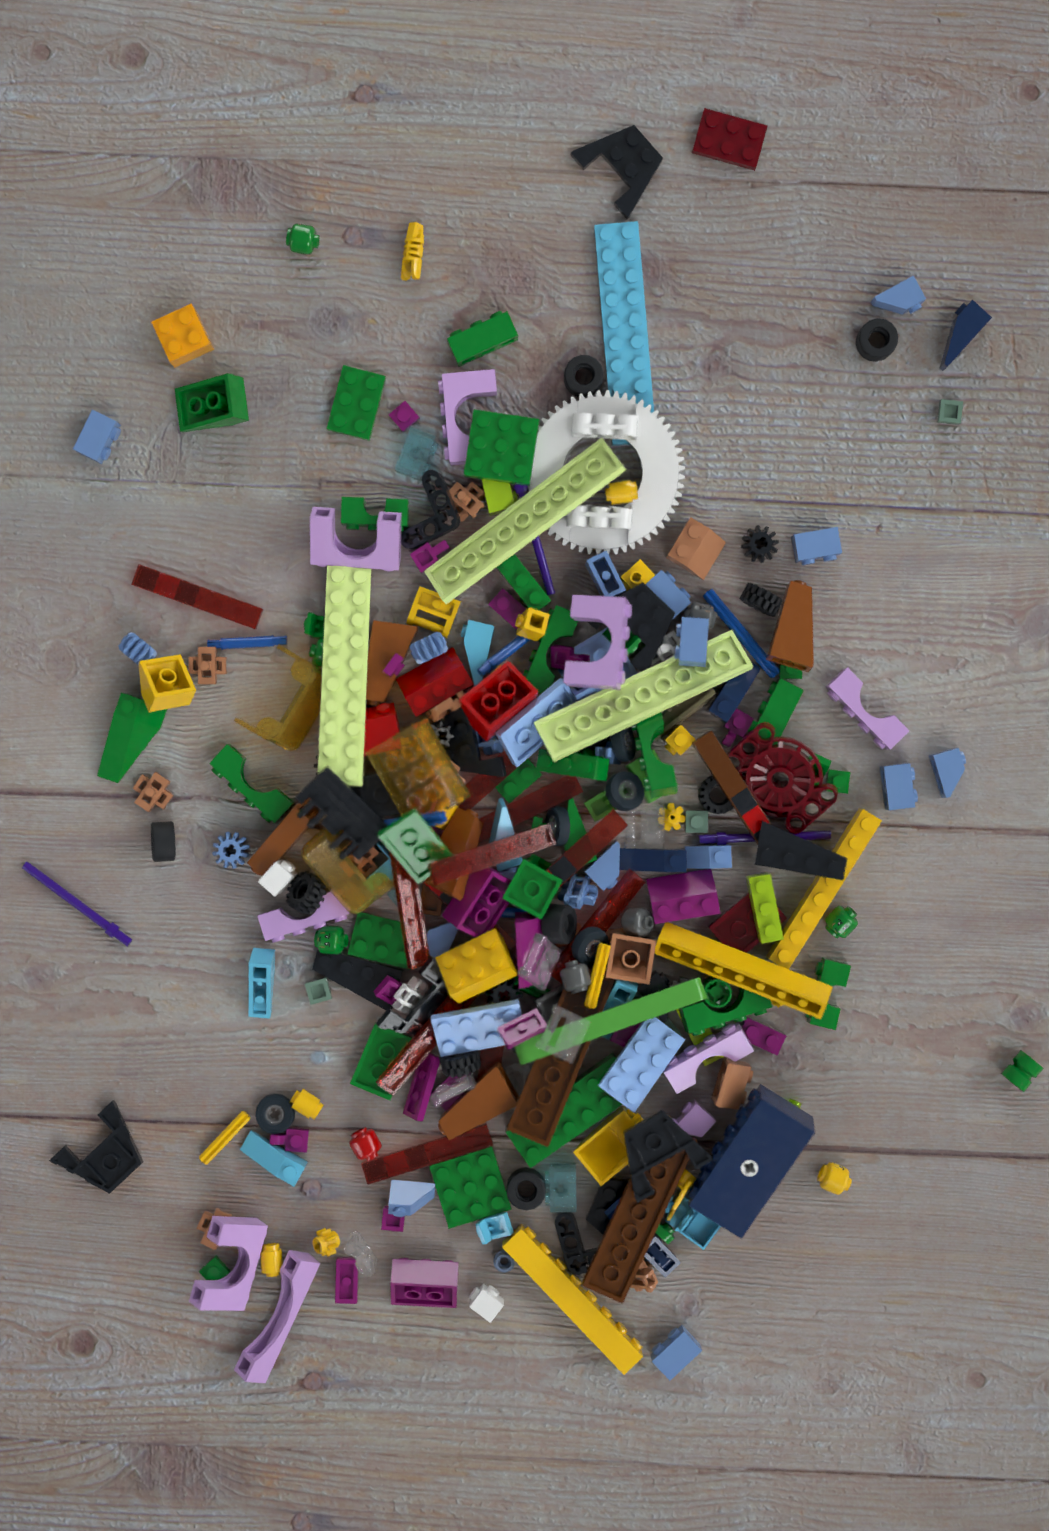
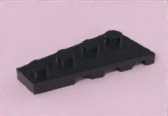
(791, 853)
(356, 974)

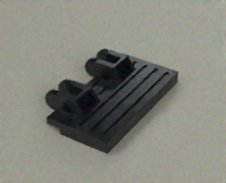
(343, 811)

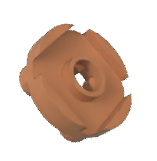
(441, 710)

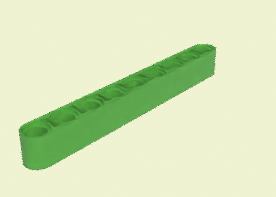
(623, 1016)

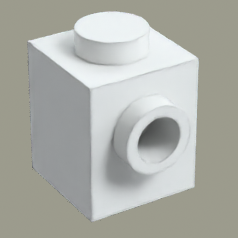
(486, 1301)

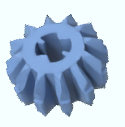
(428, 647)
(136, 648)
(235, 857)

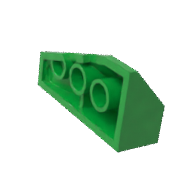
(128, 736)

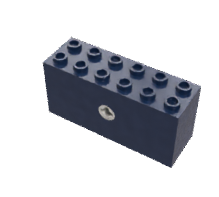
(751, 1160)

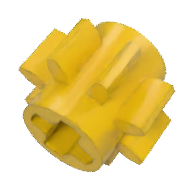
(326, 1242)

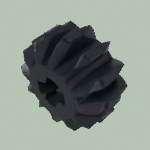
(755, 537)
(513, 993)

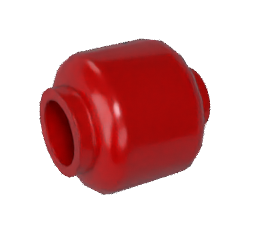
(365, 1144)

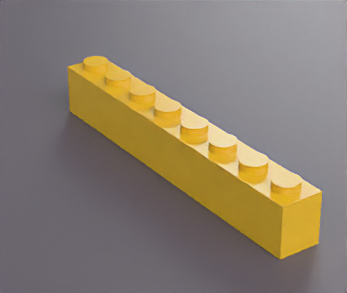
(822, 891)
(743, 970)
(573, 1299)

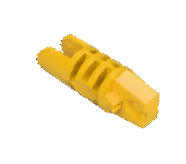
(413, 252)

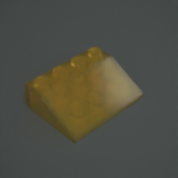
(418, 771)

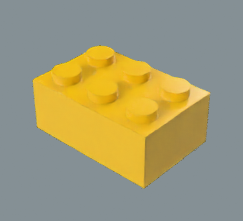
(476, 966)

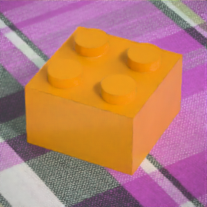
(182, 335)

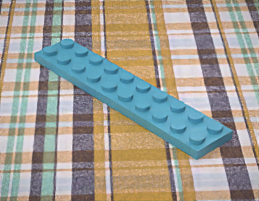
(623, 312)

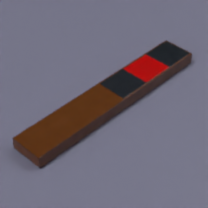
(731, 783)

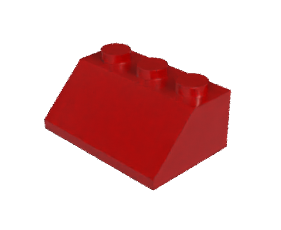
(434, 682)
(497, 700)
(380, 725)

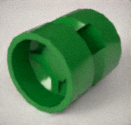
(717, 991)
(1022, 1071)

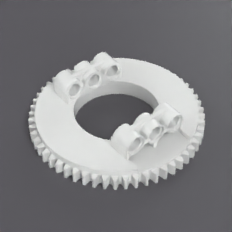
(612, 419)

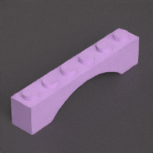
(260, 1356)

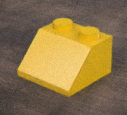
(165, 683)

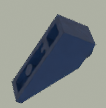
(964, 328)
(732, 694)
(653, 860)

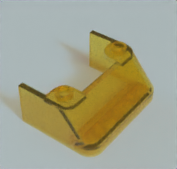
(301, 712)
(343, 876)

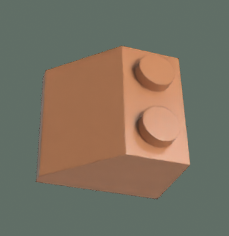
(696, 548)
(630, 958)
(731, 1083)

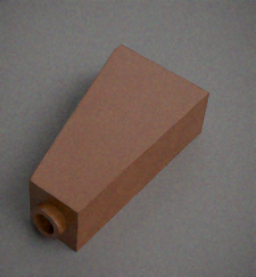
(794, 629)
(384, 643)
(459, 836)
(281, 839)
(490, 1098)

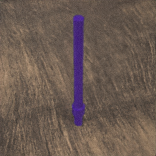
(522, 490)
(722, 838)
(111, 929)

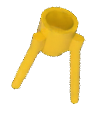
(684, 1184)

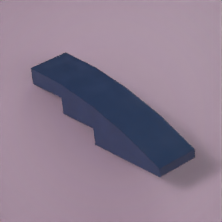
(657, 1253)

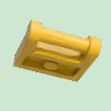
(431, 603)

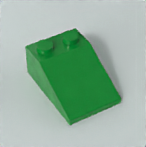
(212, 403)

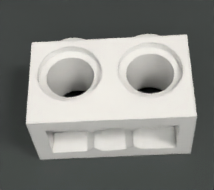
(278, 877)

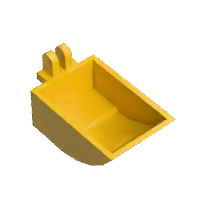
(604, 1148)

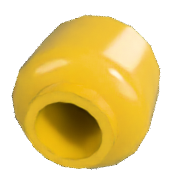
(834, 1178)

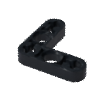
(438, 519)
(577, 1252)

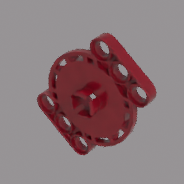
(783, 797)

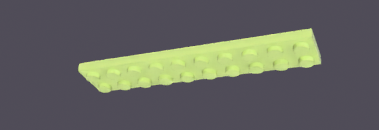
(524, 520)
(345, 672)
(640, 698)

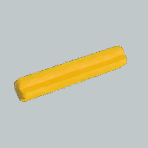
(597, 975)
(225, 1136)

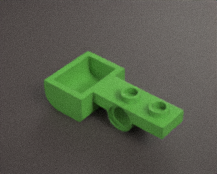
(600, 806)

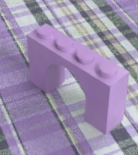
(457, 389)
(329, 550)
(607, 671)
(233, 1290)

